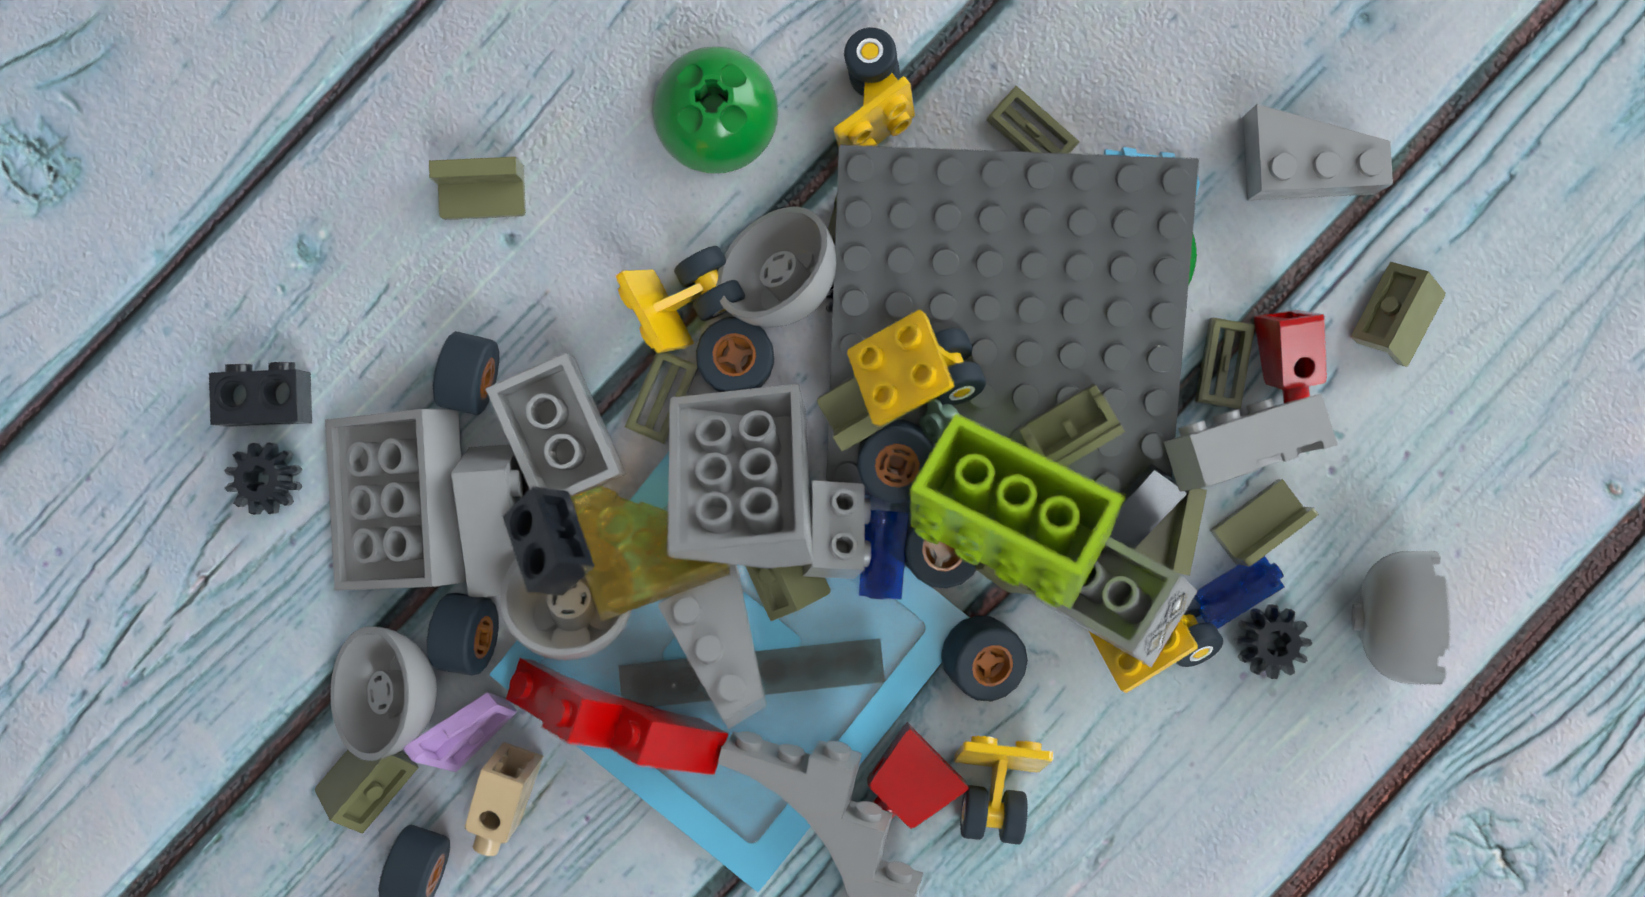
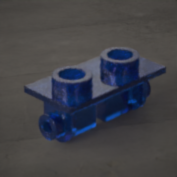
(887, 562)
(1238, 591)

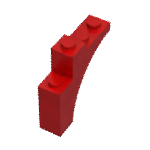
(604, 720)

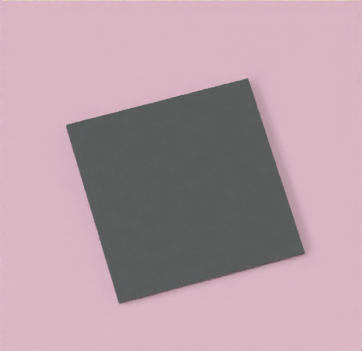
(1049, 267)

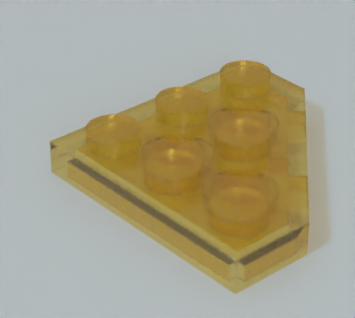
(632, 554)

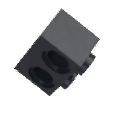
(260, 401)
(548, 541)

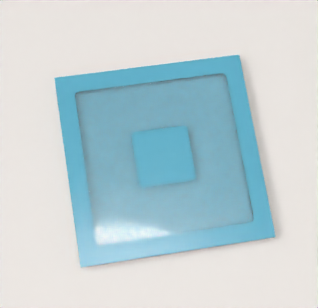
(729, 811)

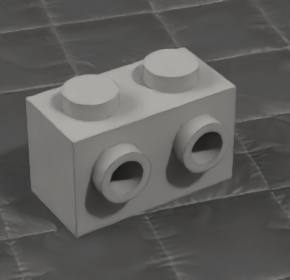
(838, 530)

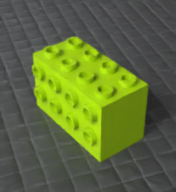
(1012, 511)

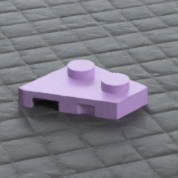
(461, 734)

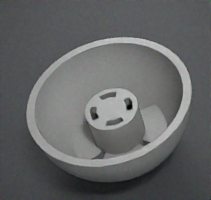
(782, 266)
(544, 629)
(381, 692)

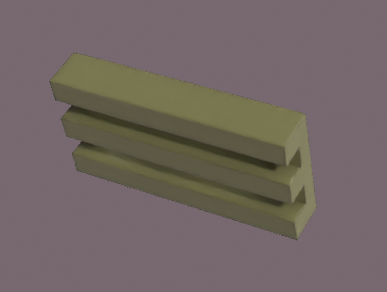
(1039, 114)
(1208, 360)
(677, 362)

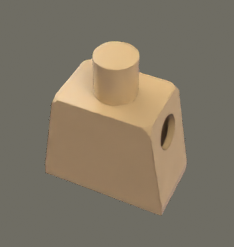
(501, 797)

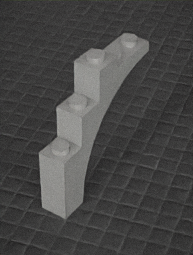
(821, 792)

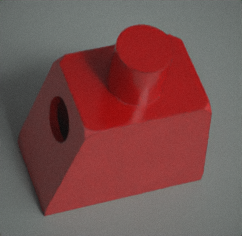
(1292, 351)
(914, 779)

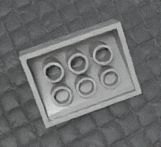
(740, 478)
(394, 499)

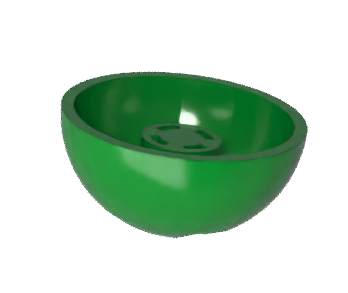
(715, 133)

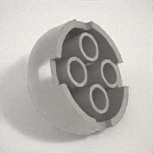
(1405, 617)

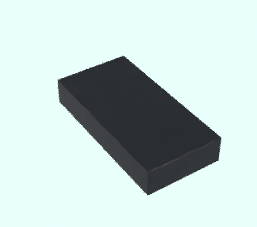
(1145, 506)

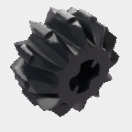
(246, 478)
(1287, 644)

